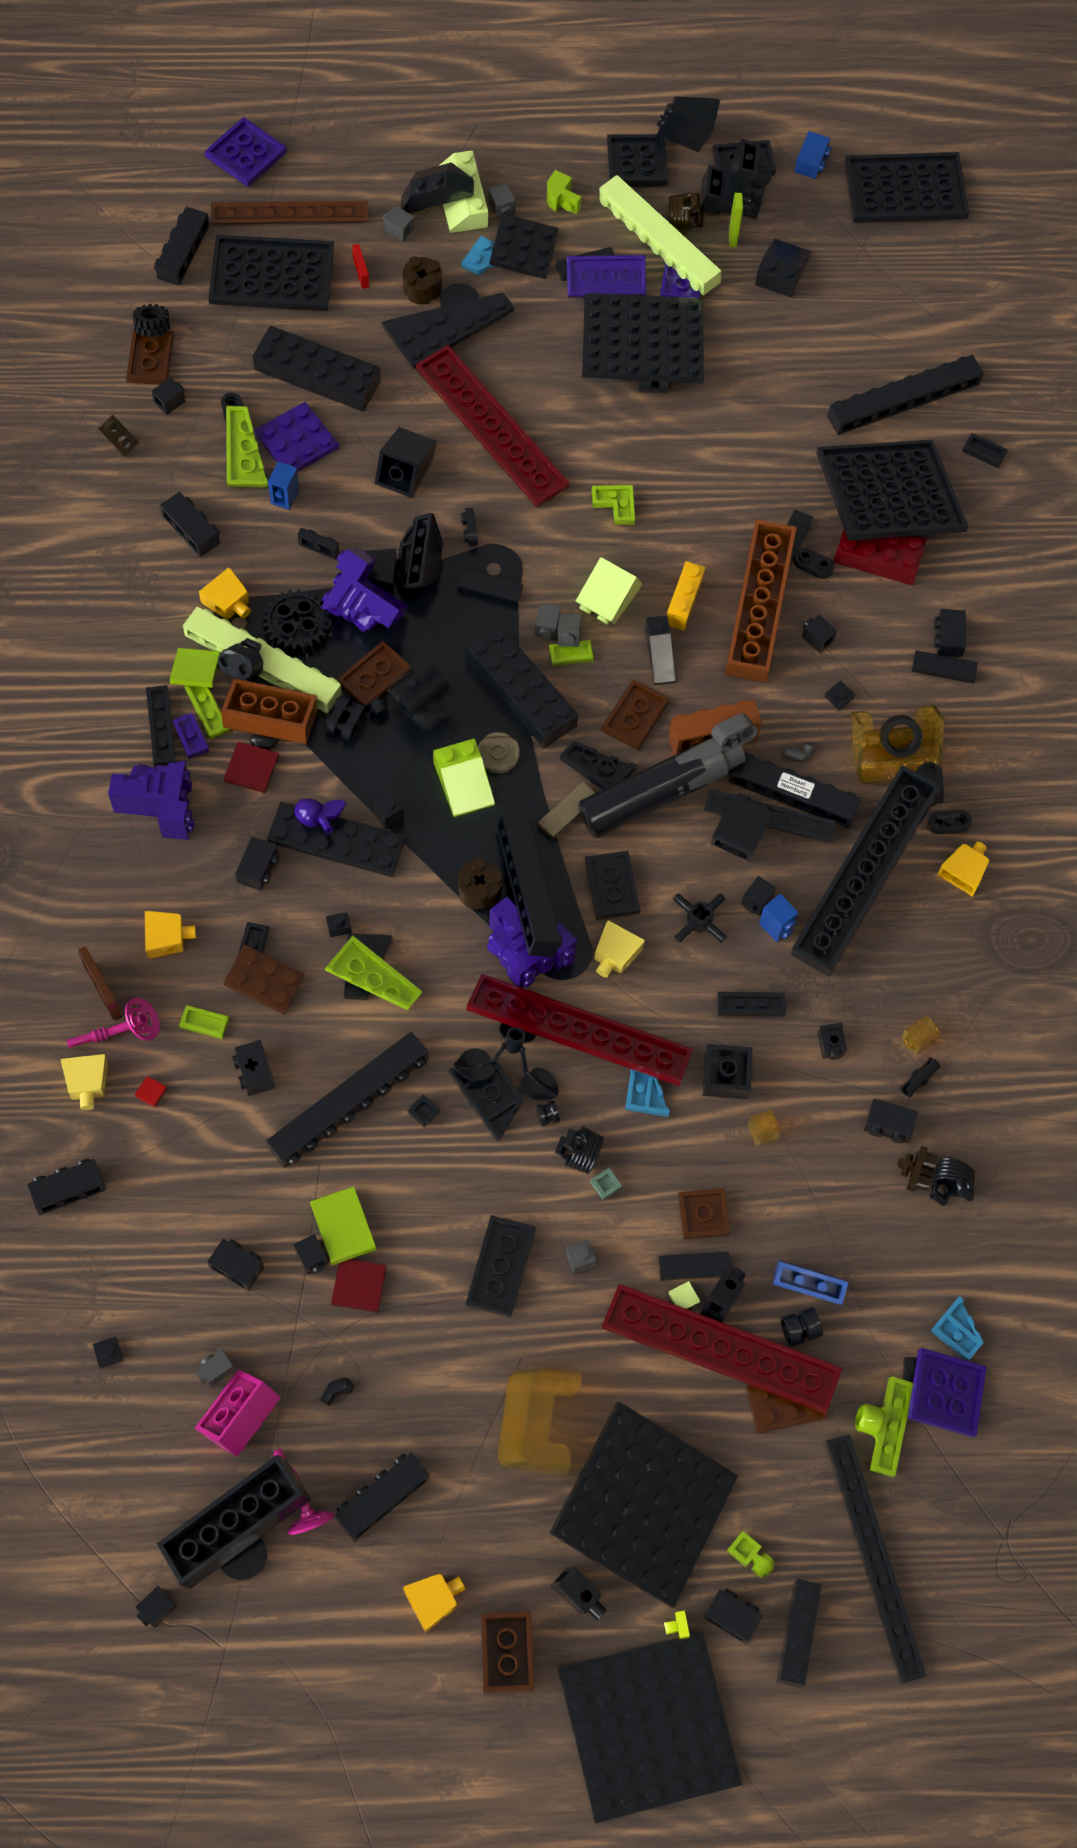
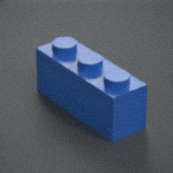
(810, 1281)

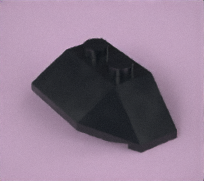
(436, 187)
(419, 553)

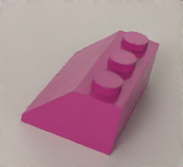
(238, 1412)

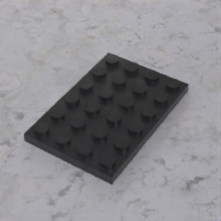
(906, 187)
(271, 272)

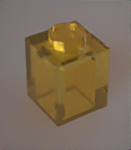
(920, 1035)
(763, 1127)

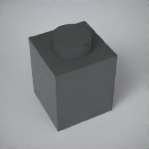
(502, 200)
(399, 223)
(547, 621)
(569, 630)
(580, 1257)

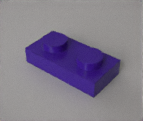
(190, 735)

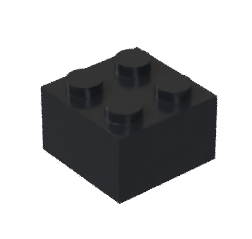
(727, 1071)

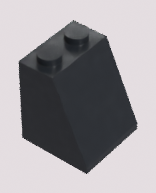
(688, 121)
(404, 461)
(741, 826)

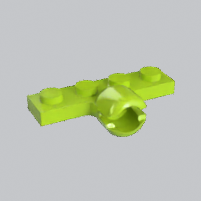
(886, 1425)

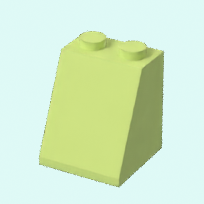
(608, 591)

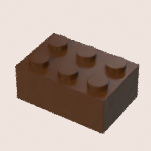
(507, 1653)

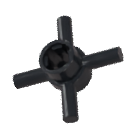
(695, 912)

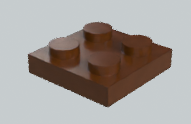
(704, 1213)

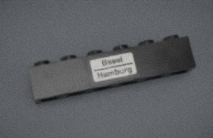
(795, 790)

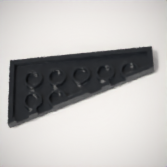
(432, 330)

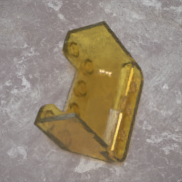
(875, 764)
(528, 1421)

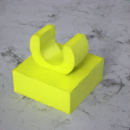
(679, 1626)

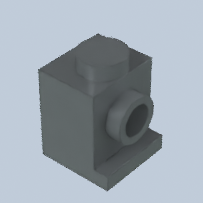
(215, 1368)

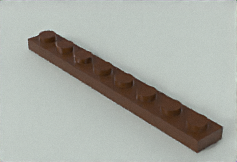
(289, 211)

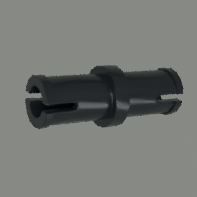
(920, 1077)

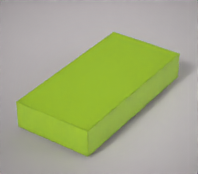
(571, 655)
(204, 1022)

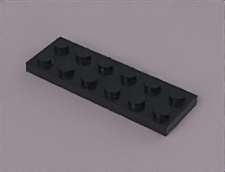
(347, 843)

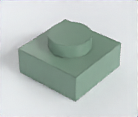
(605, 1184)

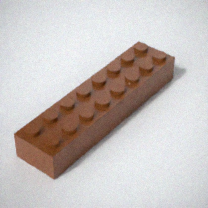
(760, 601)

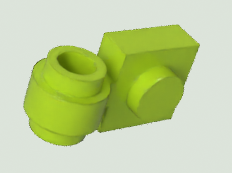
(746, 1549)

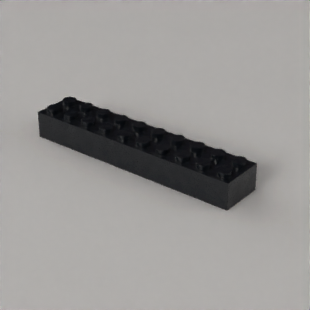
(865, 870)

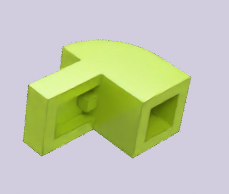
(560, 193)

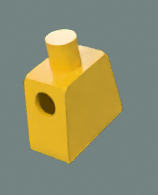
(226, 595)
(965, 867)
(165, 933)
(433, 1599)

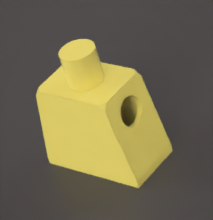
(616, 949)
(85, 1078)

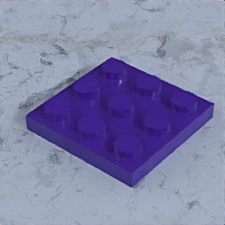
(245, 151)
(297, 437)
(947, 1392)

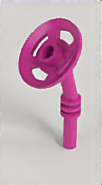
(133, 1023)
(308, 1516)

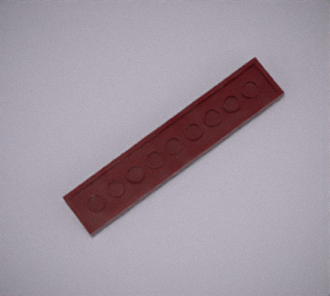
(492, 426)
(580, 1029)
(722, 1348)

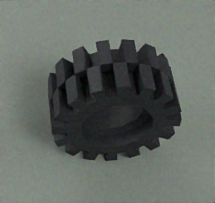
(151, 320)

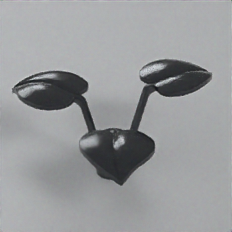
(477, 1066)

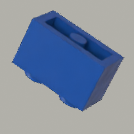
(812, 155)
(283, 485)
(778, 918)

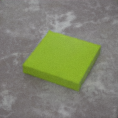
(194, 667)

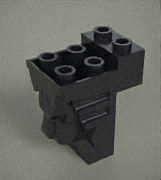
(743, 176)

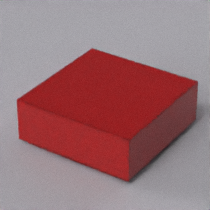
(150, 1091)

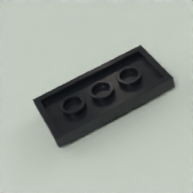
(500, 1266)

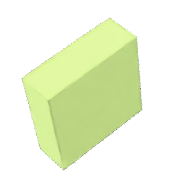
(684, 1296)

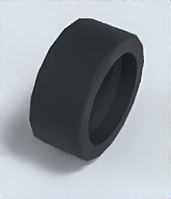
(912, 747)

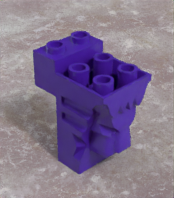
(358, 597)
(156, 793)
(510, 948)

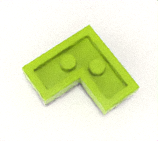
(618, 497)

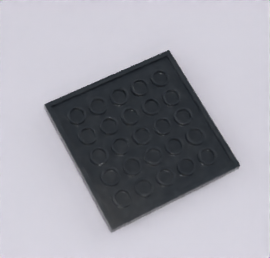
(643, 338)
(891, 490)
(644, 1504)
(649, 1727)

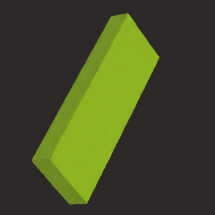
(735, 220)
(207, 710)

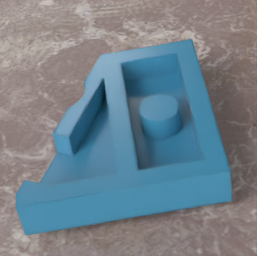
(958, 1330)

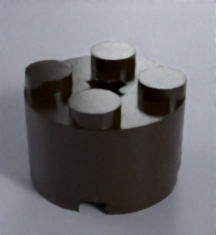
(422, 280)
(479, 884)

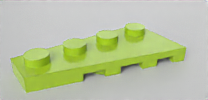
(242, 452)
(370, 972)

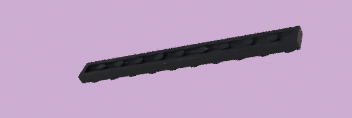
(876, 1559)

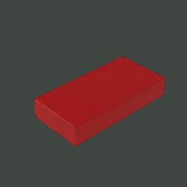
(360, 266)

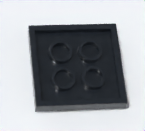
(637, 159)
(524, 246)

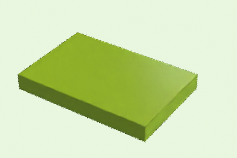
(343, 1225)

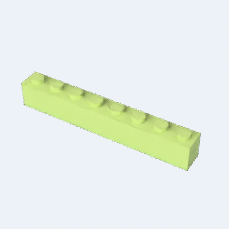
(660, 235)
(277, 666)

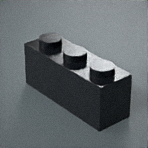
(190, 523)
(66, 1186)

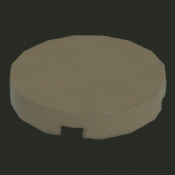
(499, 752)

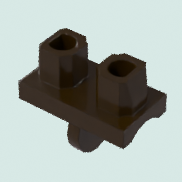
(118, 435)
(917, 1179)

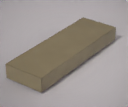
(564, 812)

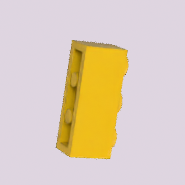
(685, 595)

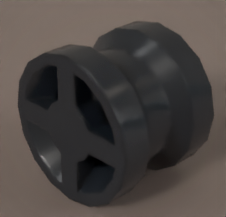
(547, 1113)

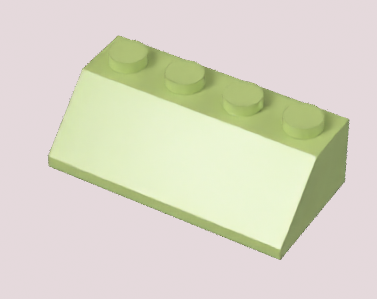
(468, 212)

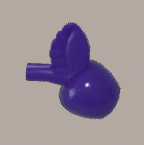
(312, 812)

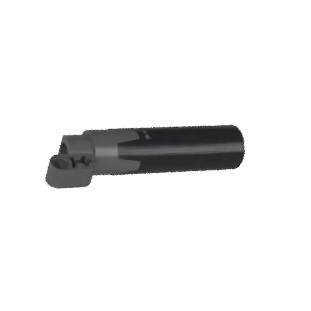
(669, 778)

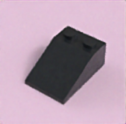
(782, 267)

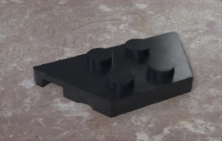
(493, 1099)

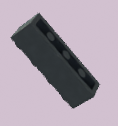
(182, 246)
(382, 1496)
(799, 1633)

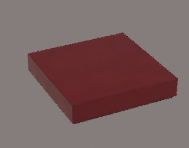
(251, 767)
(359, 1285)

